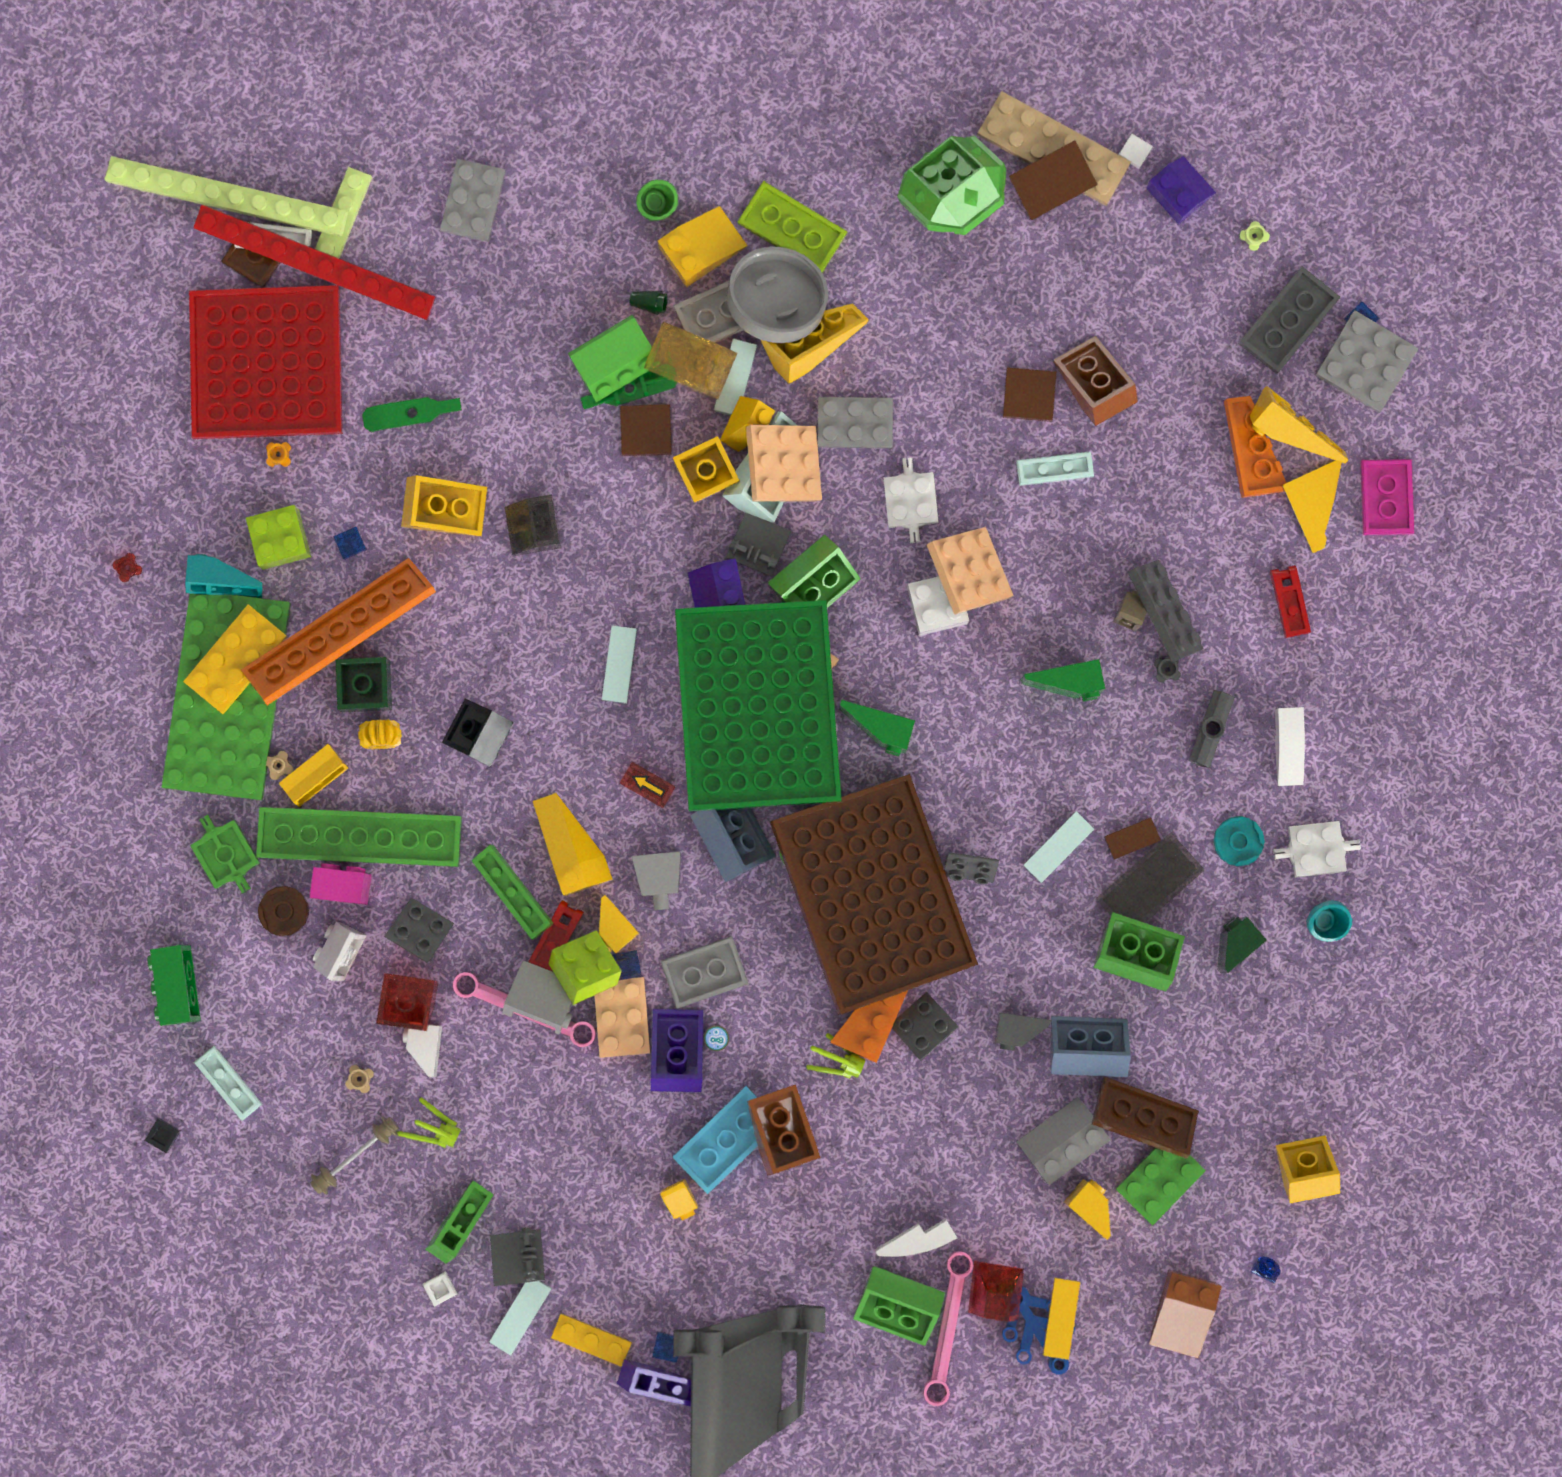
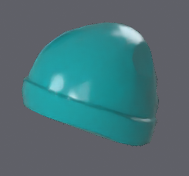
(1329, 921)

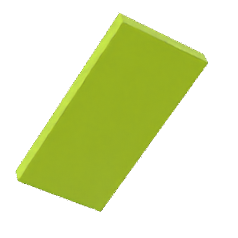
(791, 225)

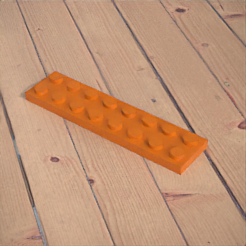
(338, 631)

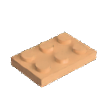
(623, 1019)

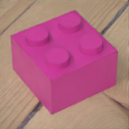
(340, 885)

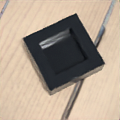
(162, 1135)

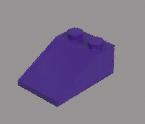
(677, 1050)

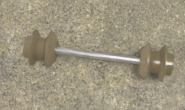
(326, 1178)

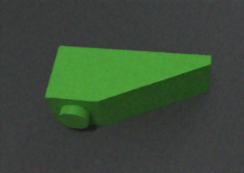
(459, 1222)

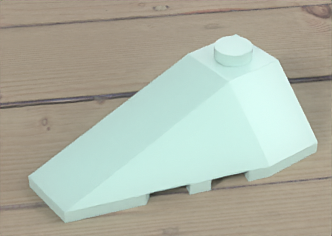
(741, 494)

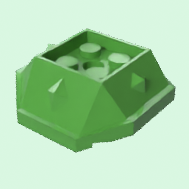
(954, 186)

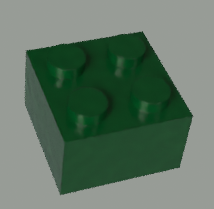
(363, 684)

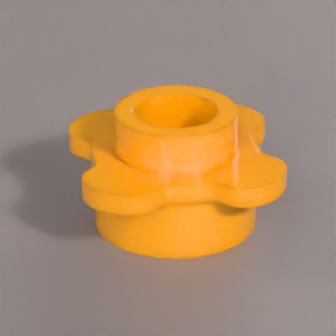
(273, 449)

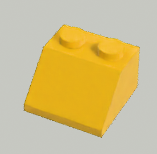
(705, 469)
(1308, 1169)
(1091, 1206)

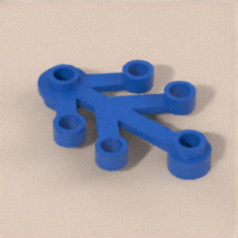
(1033, 1325)

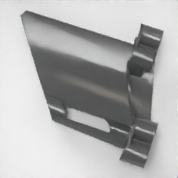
(740, 1382)

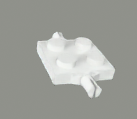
(911, 500)
(1317, 849)

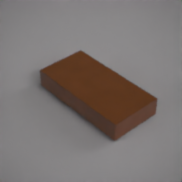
(1132, 838)

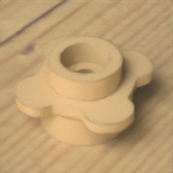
(285, 768)
(353, 1083)

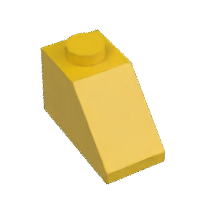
(746, 413)
(614, 926)
(679, 1200)

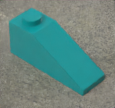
(213, 577)

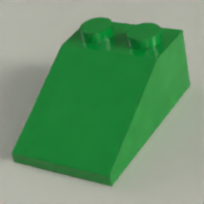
(1074, 681)
(884, 728)

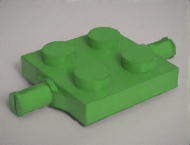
(225, 854)

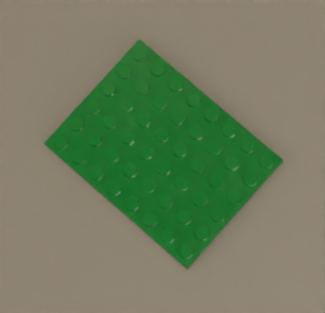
(757, 705)

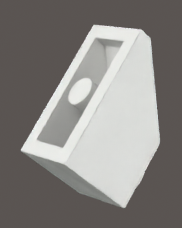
(424, 1047)

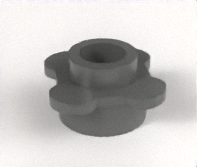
(1163, 675)

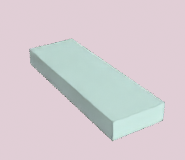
(737, 378)
(1055, 468)
(619, 664)
(1058, 847)
(228, 1083)
(520, 1316)

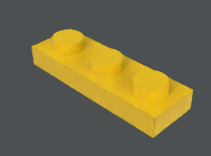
(591, 1339)

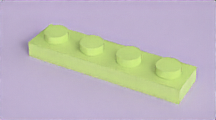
(350, 199)

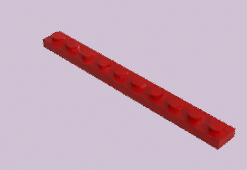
(314, 262)

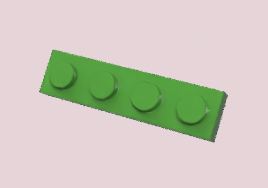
(512, 892)

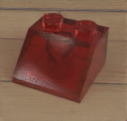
(407, 1002)

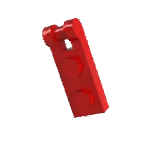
(1290, 602)
(556, 935)

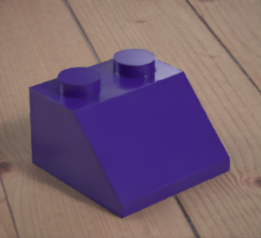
(1180, 189)
(716, 585)

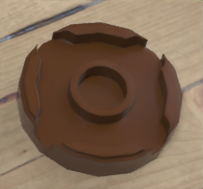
(285, 904)

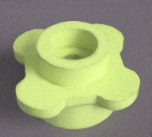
(1254, 228)

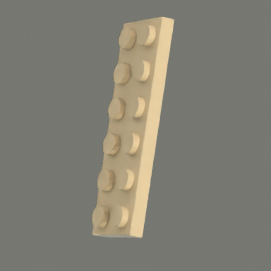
(1035, 135)

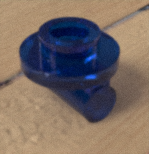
(1266, 1269)

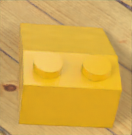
(701, 245)
(443, 506)

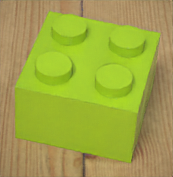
(278, 537)
(584, 967)

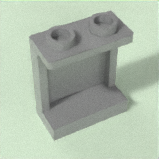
(539, 997)

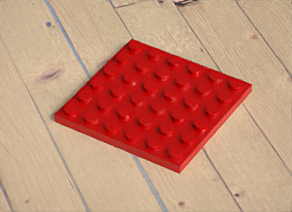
(265, 362)

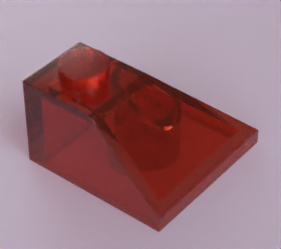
(996, 1291)

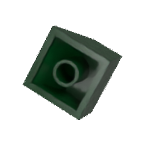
(1237, 943)

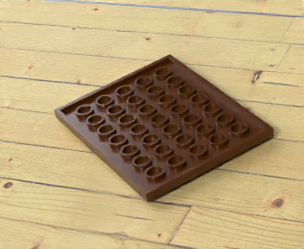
(873, 894)

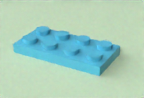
(720, 1143)

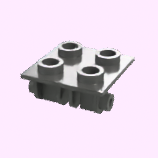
(758, 544)
(969, 867)
(419, 930)
(924, 1026)
(517, 1257)

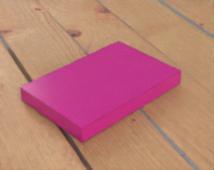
(1387, 497)

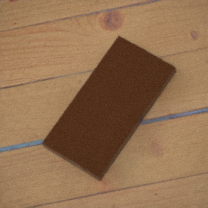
(1145, 1117)

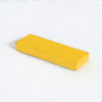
(1061, 1318)

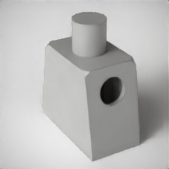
(658, 876)

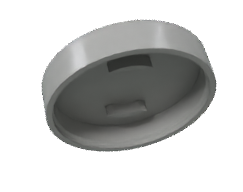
(777, 294)

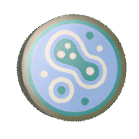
(716, 1038)

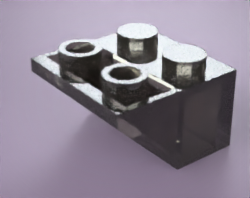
(533, 525)

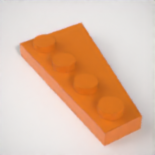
(1253, 455)
(869, 1027)

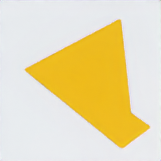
(1313, 500)

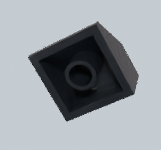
(477, 732)

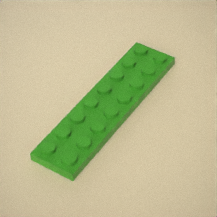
(359, 837)

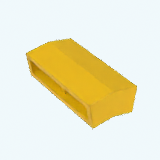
(313, 775)

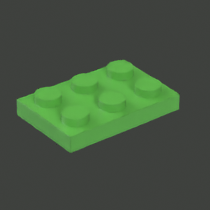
(1159, 1183)

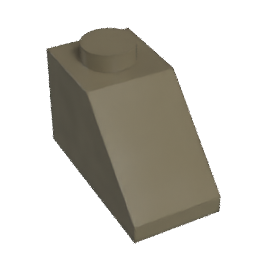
(1131, 611)

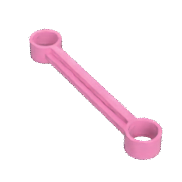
(498, 999)
(947, 1328)

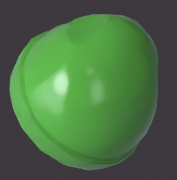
(657, 200)

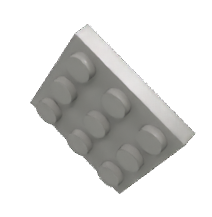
(1366, 361)

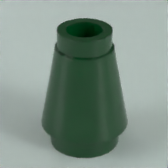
(649, 301)

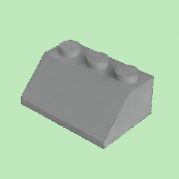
(1063, 1141)

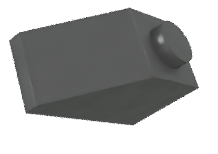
(1017, 1030)

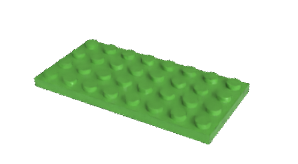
(213, 749)

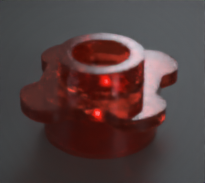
(120, 564)

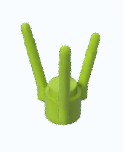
(850, 1063)
(446, 1134)

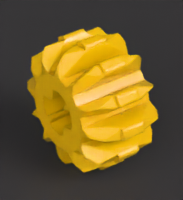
(379, 734)

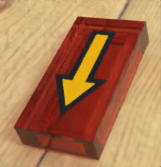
(647, 785)

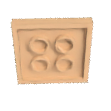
(783, 463)
(969, 570)

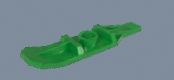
(644, 386)
(395, 414)

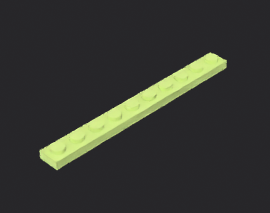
(226, 196)

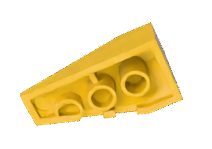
(801, 356)
(1277, 419)
(572, 851)

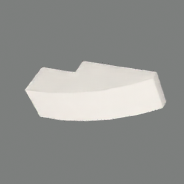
(1290, 746)
(918, 1241)

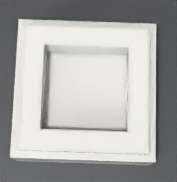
(1135, 151)
(440, 1288)

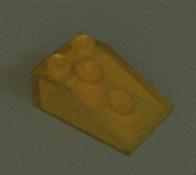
(690, 360)

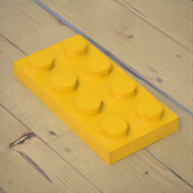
(219, 672)

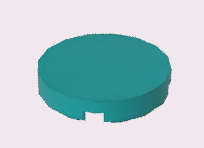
(1232, 845)

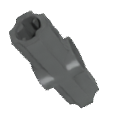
(1206, 744)

